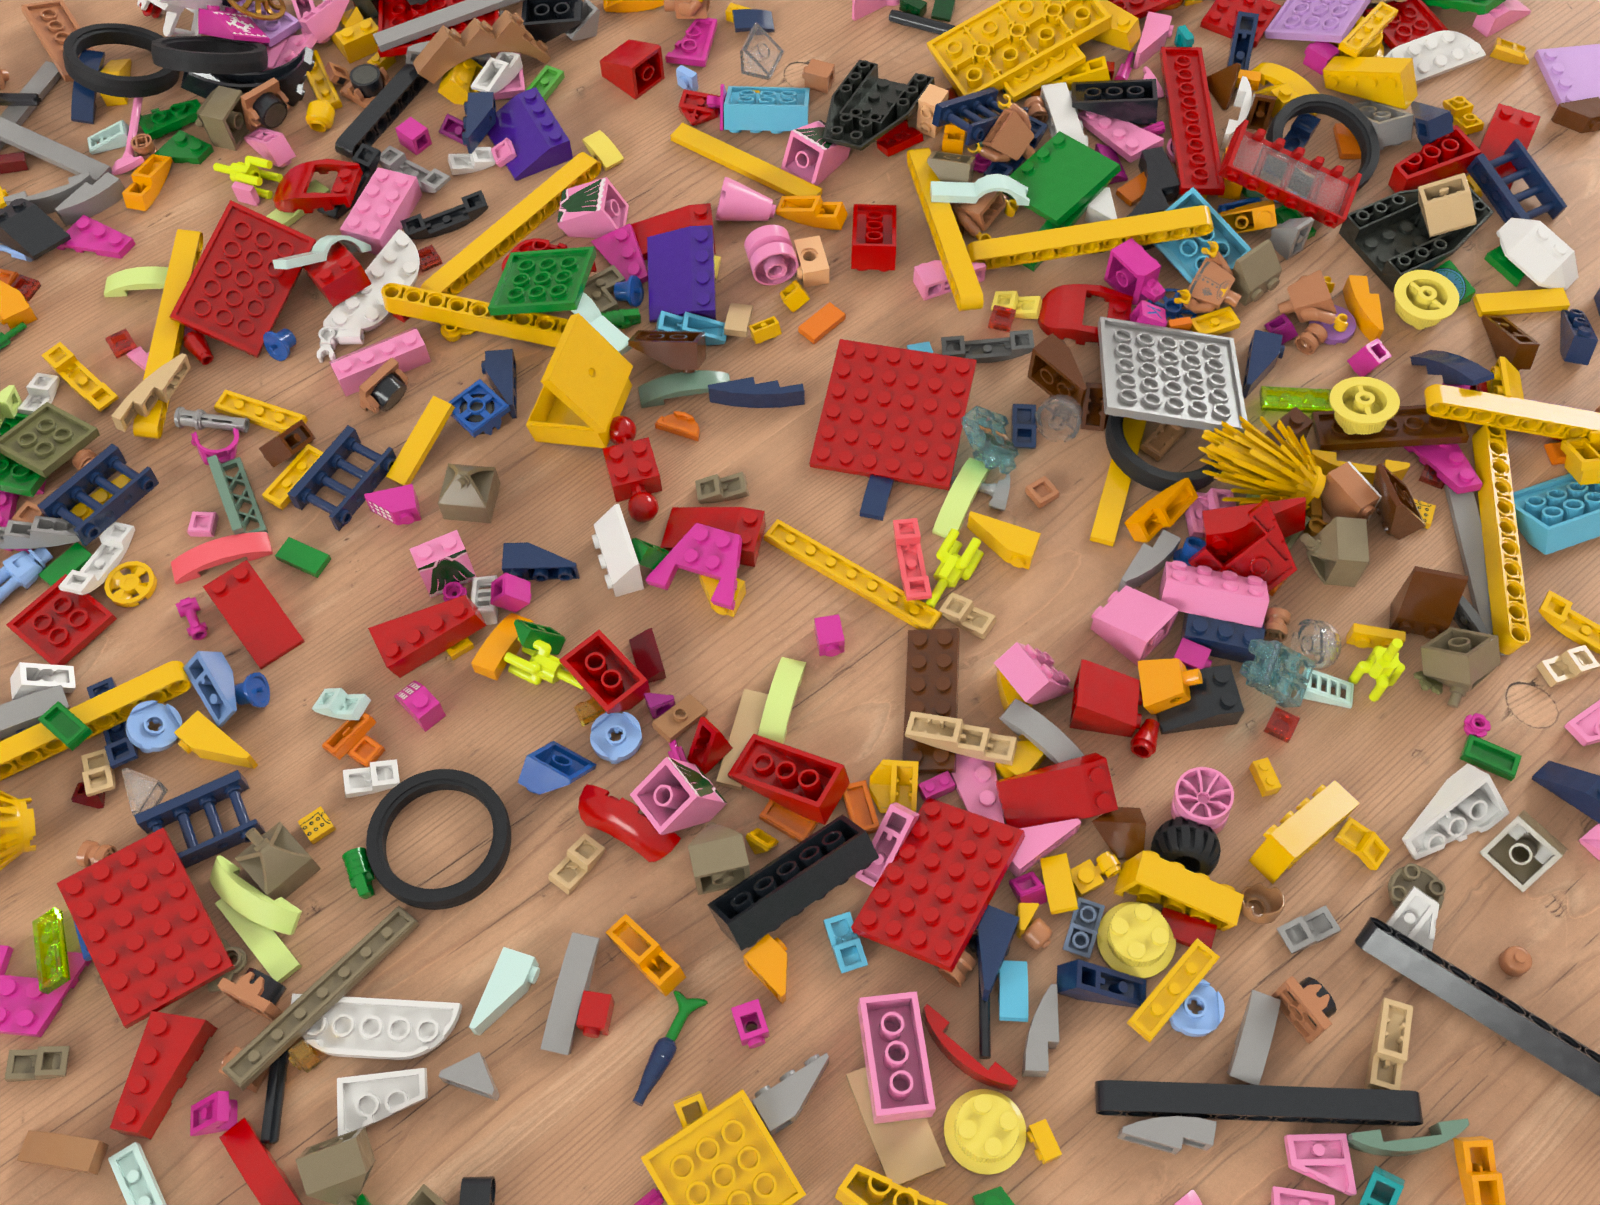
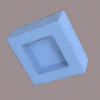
(687, 78)

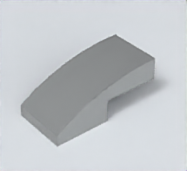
(1308, 930)

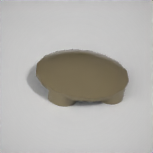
(1413, 875)

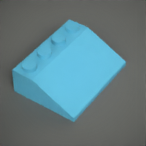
(770, 110)
(1187, 254)
(1558, 513)

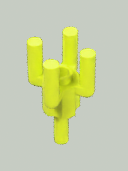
(250, 173)
(953, 565)
(1381, 665)
(541, 666)

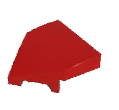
(695, 108)
(899, 139)

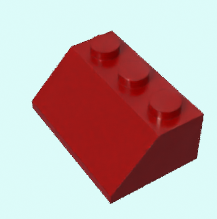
(606, 674)

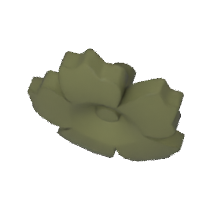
(1428, 683)

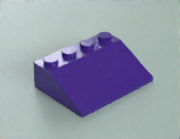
(533, 132)
(682, 272)

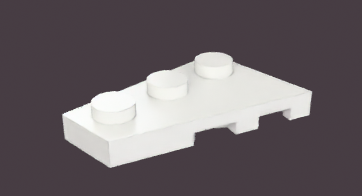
(374, 1097)

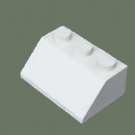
(617, 553)

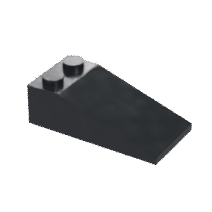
(1120, 99)

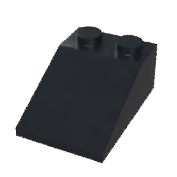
(550, 17)
(29, 229)
(1211, 704)

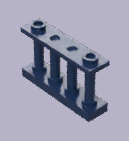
(969, 108)
(1499, 194)
(328, 463)
(86, 481)
(204, 798)

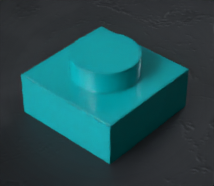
(1183, 37)

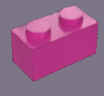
(936, 786)

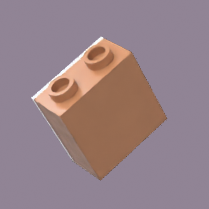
(1349, 494)

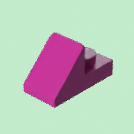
(213, 1114)

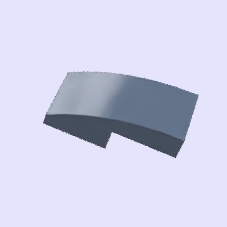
(1083, 928)

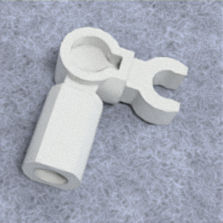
(330, 338)

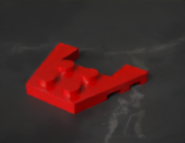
(1263, 557)

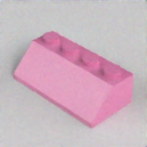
(359, 365)

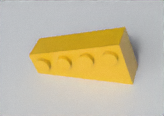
(1124, 28)
(1373, 78)
(1302, 830)
(1179, 889)
(871, 1188)

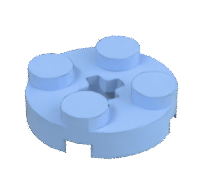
(147, 739)
(615, 750)
(1206, 1019)

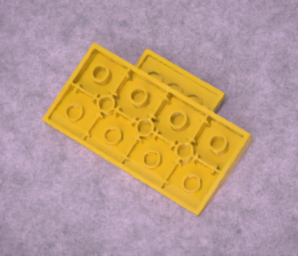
(1018, 44)

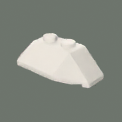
(1538, 253)

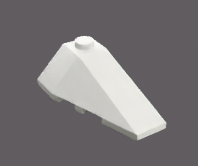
(1460, 807)

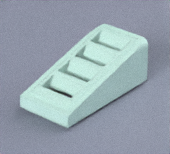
(109, 138)
(1329, 681)

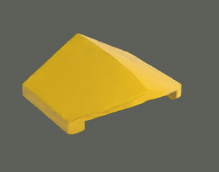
(1509, 52)
(893, 783)

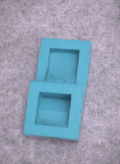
(845, 943)
(1013, 991)

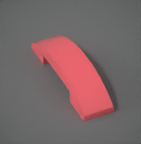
(218, 552)
(910, 559)

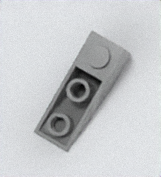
(785, 1101)

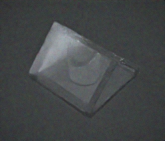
(759, 54)

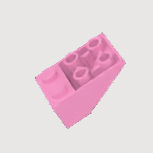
(1033, 674)

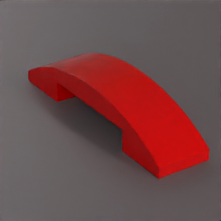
(995, 1077)

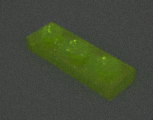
(1287, 398)
(51, 951)

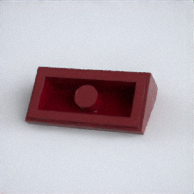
(13, 162)
(647, 656)

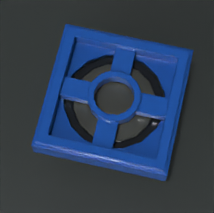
(477, 411)

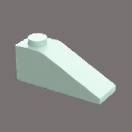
(505, 987)

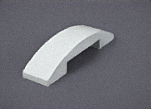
(1243, 100)
(113, 547)

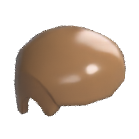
(1262, 904)

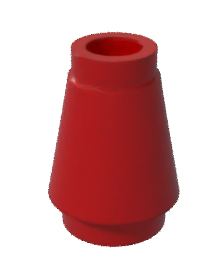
(198, 347)
(1145, 739)

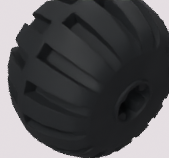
(1187, 844)

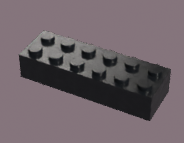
(793, 882)

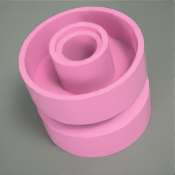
(771, 255)
(1203, 797)

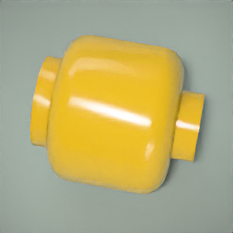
(320, 115)

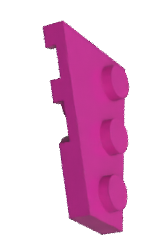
(695, 45)
(96, 237)
(623, 251)
(1450, 466)

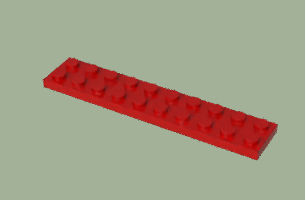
(1191, 120)

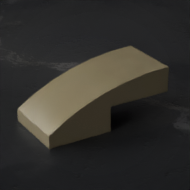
(717, 489)
(37, 1064)

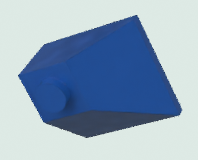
(553, 768)

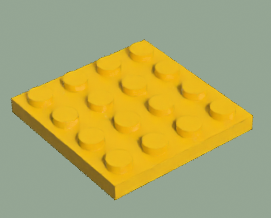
(723, 1160)

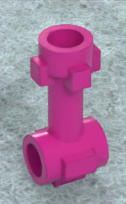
(188, 608)

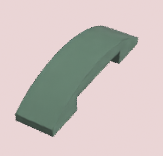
(678, 385)
(1372, 1141)

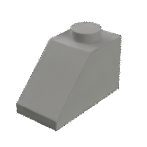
(1291, 236)

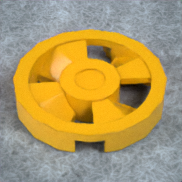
(130, 584)

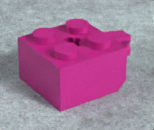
(1134, 272)

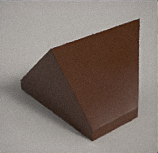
(1093, 408)
(1123, 831)

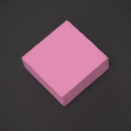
(503, 152)
(246, 193)
(203, 524)

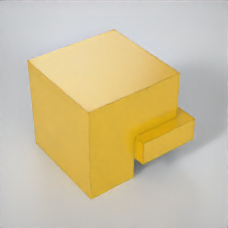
(1583, 458)

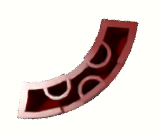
(624, 823)

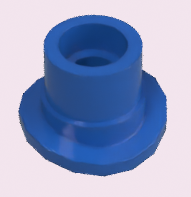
(630, 291)
(279, 343)
(1190, 547)
(253, 691)

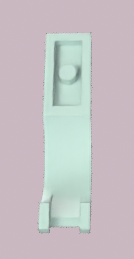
(970, 192)
(320, 251)
(593, 316)

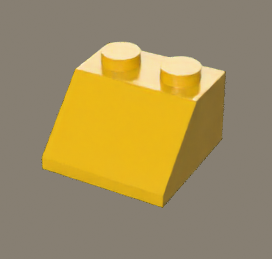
(357, 40)

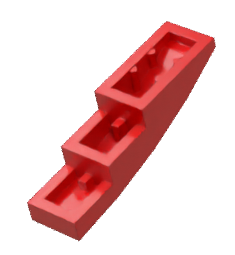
(258, 1166)

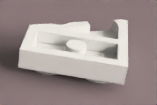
(1416, 917)

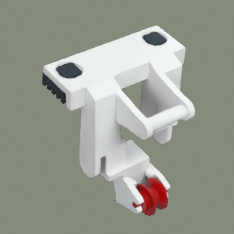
(174, 9)

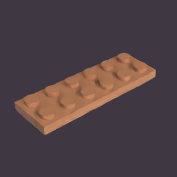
(52, 26)

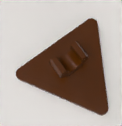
(1223, 84)

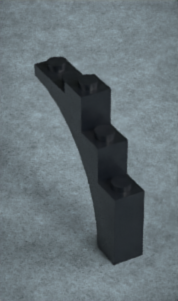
(290, 78)
(1161, 184)

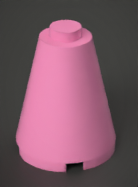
(743, 203)

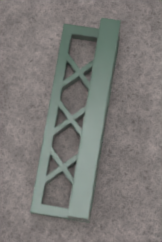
(228, 497)

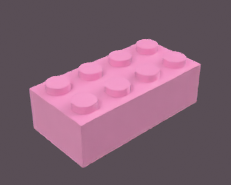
(382, 207)
(1214, 593)
(895, 1057)

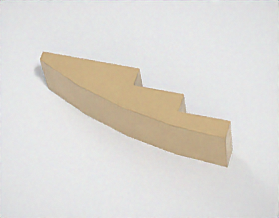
(155, 387)
(961, 739)
(1389, 1046)

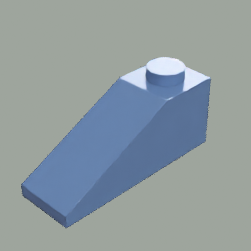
(214, 684)

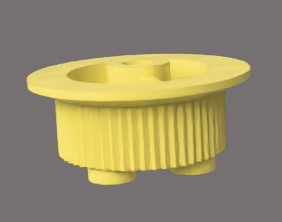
(1424, 298)
(1363, 404)
(1136, 939)
(985, 1131)

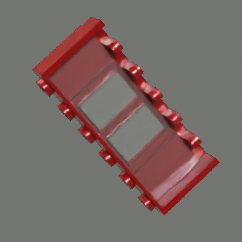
(1289, 176)

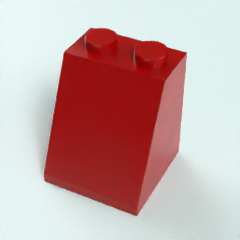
(634, 67)
(1105, 701)

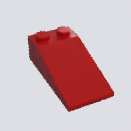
(1502, 130)
(676, 219)
(874, 237)
(339, 275)
(738, 520)
(1231, 528)
(253, 614)
(791, 777)
(1058, 792)

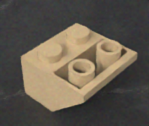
(1447, 205)

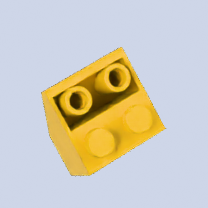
(458, 80)
(1506, 380)

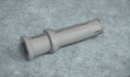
(200, 420)

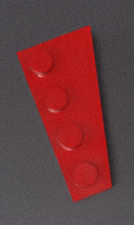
(1435, 161)
(425, 633)
(158, 1071)

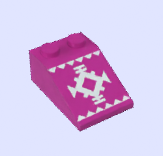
(229, 25)

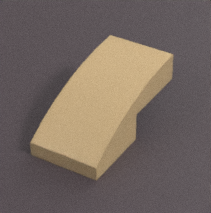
(738, 320)
(966, 616)
(1568, 666)
(97, 773)
(577, 864)

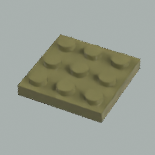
(46, 439)

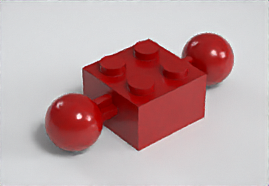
(632, 470)

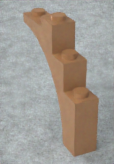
(478, 38)

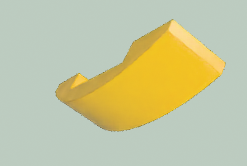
(1278, 74)
(79, 377)
(1328, 462)
(1570, 623)

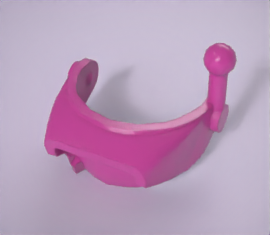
(224, 455)

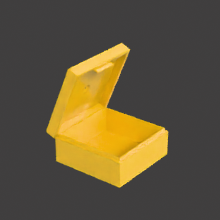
(580, 389)

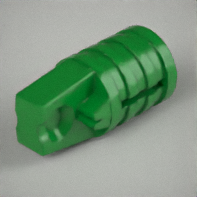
(623, 317)
(359, 871)

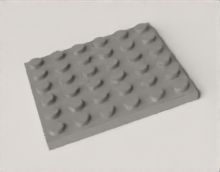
(1169, 375)

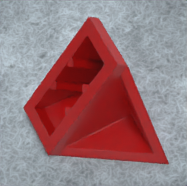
(708, 746)

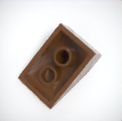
(673, 348)
(1056, 370)
(1396, 504)
(1427, 602)

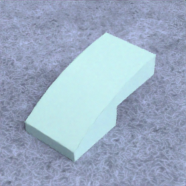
(340, 705)

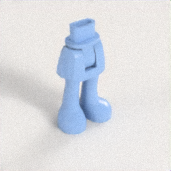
(22, 570)

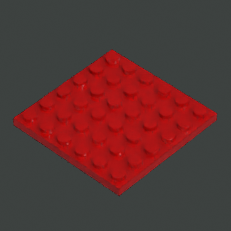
(893, 414)

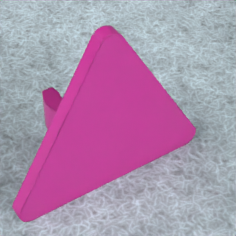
(718, 102)

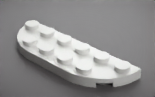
(1439, 53)
(394, 264)
(382, 1027)

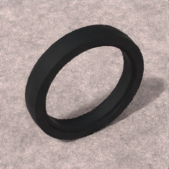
(209, 55)
(112, 84)
(1341, 111)
(1143, 472)
(407, 792)

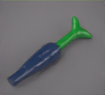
(665, 1047)

